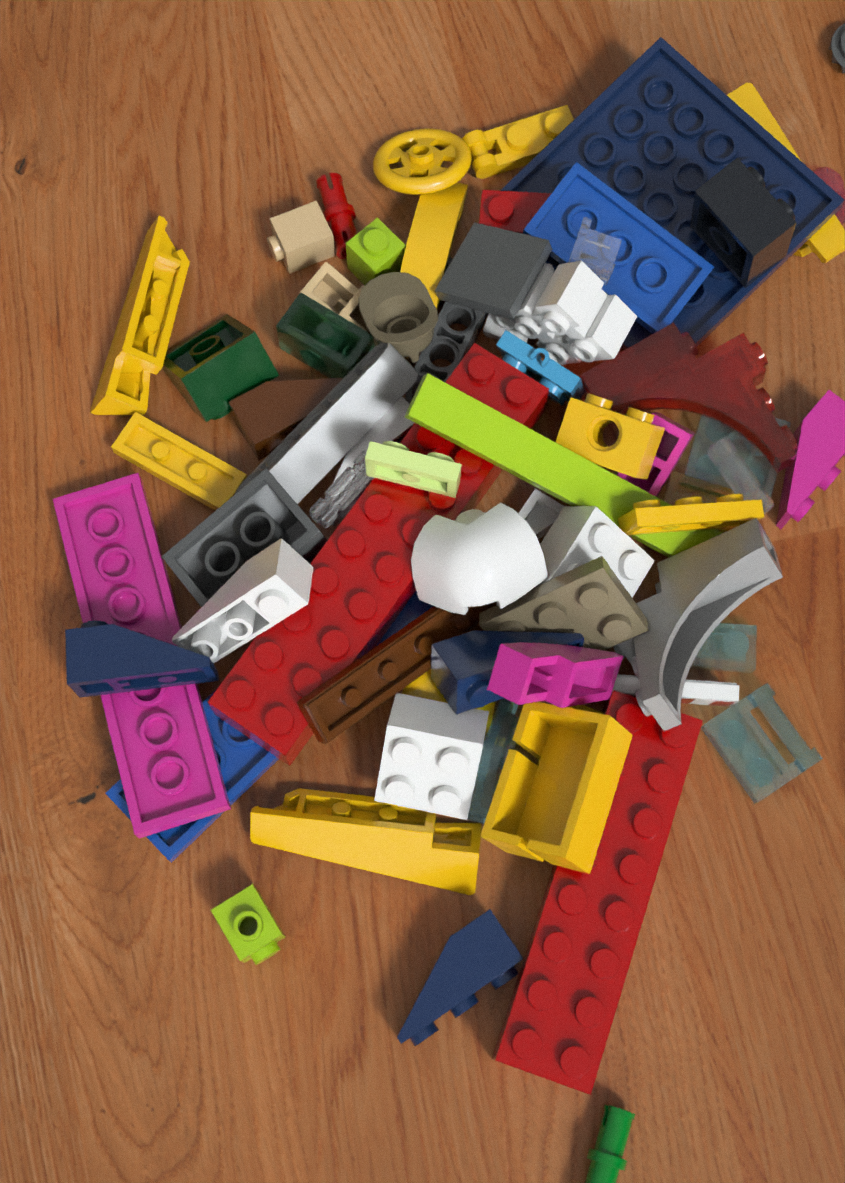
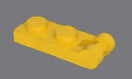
(515, 142)

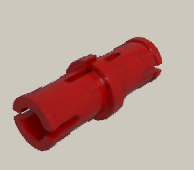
(337, 212)

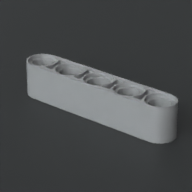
(339, 421)

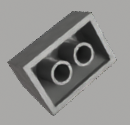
(237, 532)

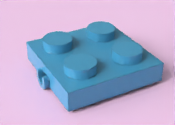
(525, 358)

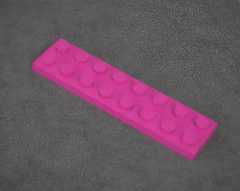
(159, 732)

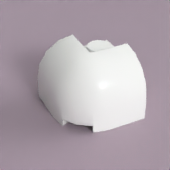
(476, 559)

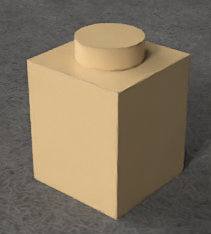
(301, 237)

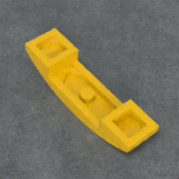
(433, 235)

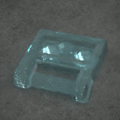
(751, 752)

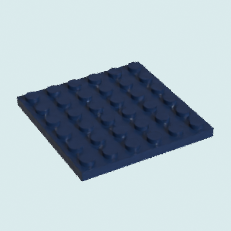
(658, 141)

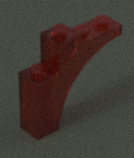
(718, 385)

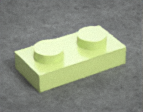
(425, 472)

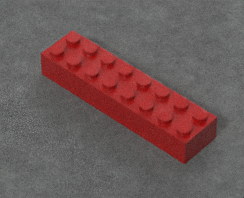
(593, 920)

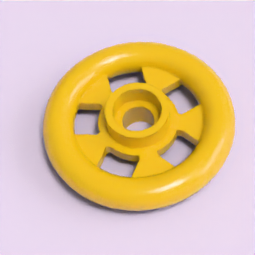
(422, 162)

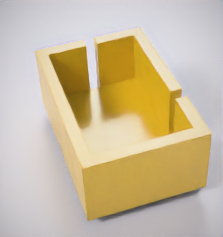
(563, 802)

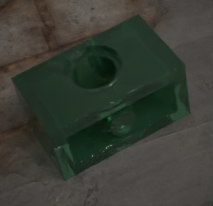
(322, 338)

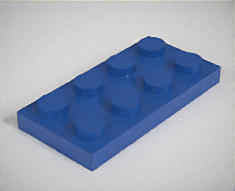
(652, 268)

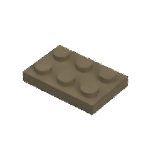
(579, 601)

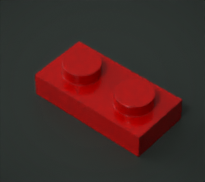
(510, 208)

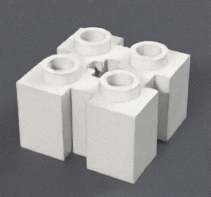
(574, 315)

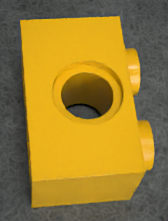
(636, 443)

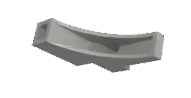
(691, 600)

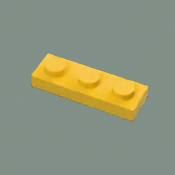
(177, 462)
(690, 515)

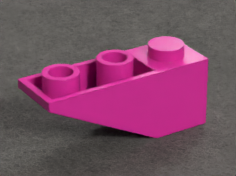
(819, 449)

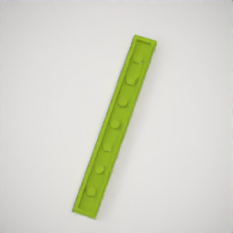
(536, 459)

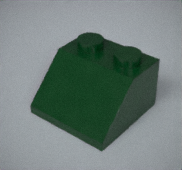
(218, 366)

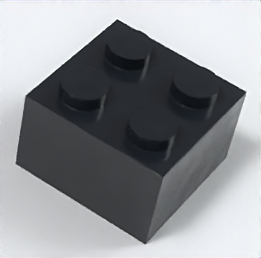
(742, 221)

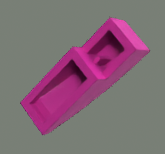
(553, 674)

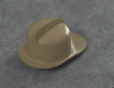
(399, 312)

